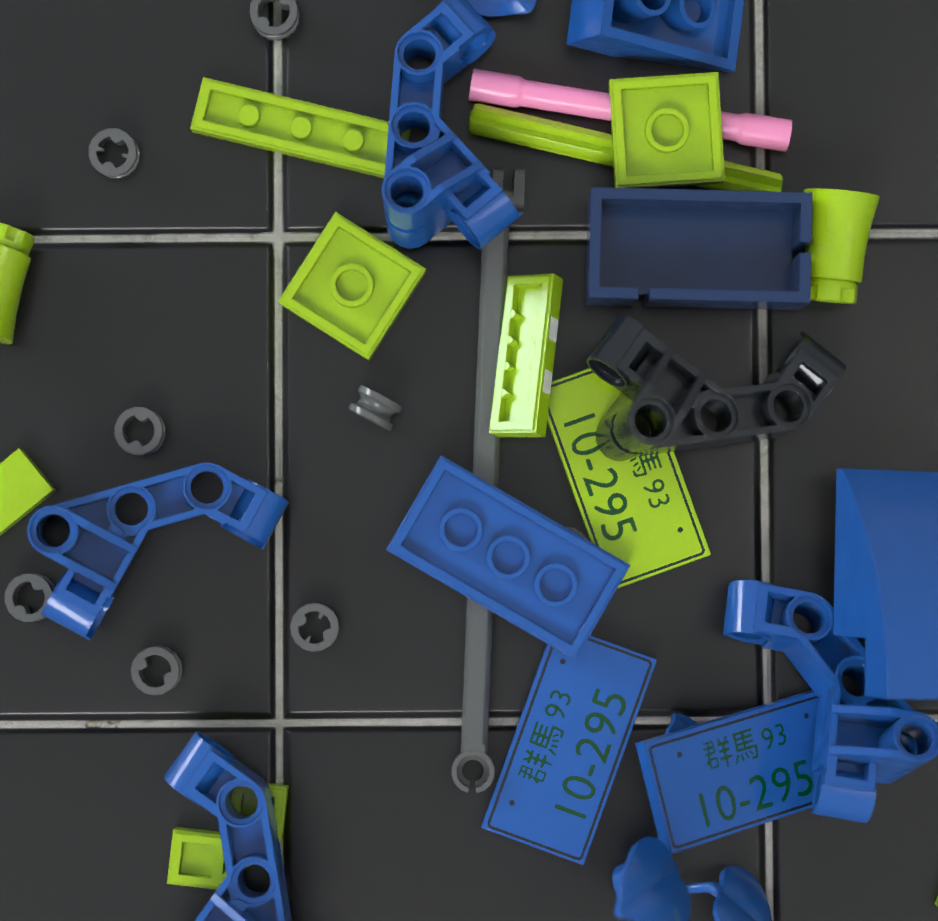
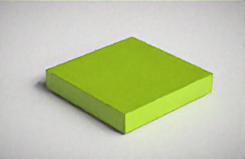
(666, 130)
(352, 286)

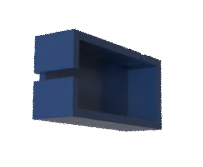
(698, 248)

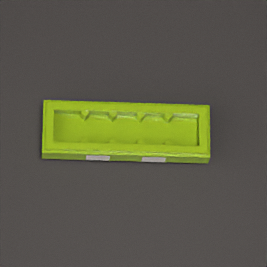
(526, 356)

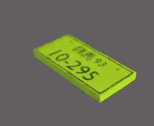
(627, 506)

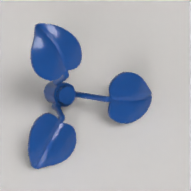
(652, 890)

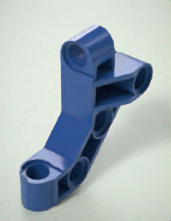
(439, 176)
(104, 547)
(855, 737)
(208, 777)

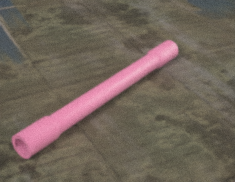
(516, 92)

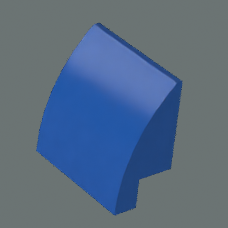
(889, 577)

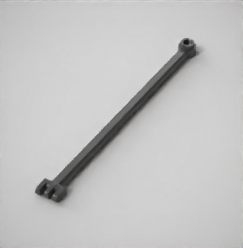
(486, 466)

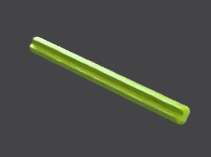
(592, 145)

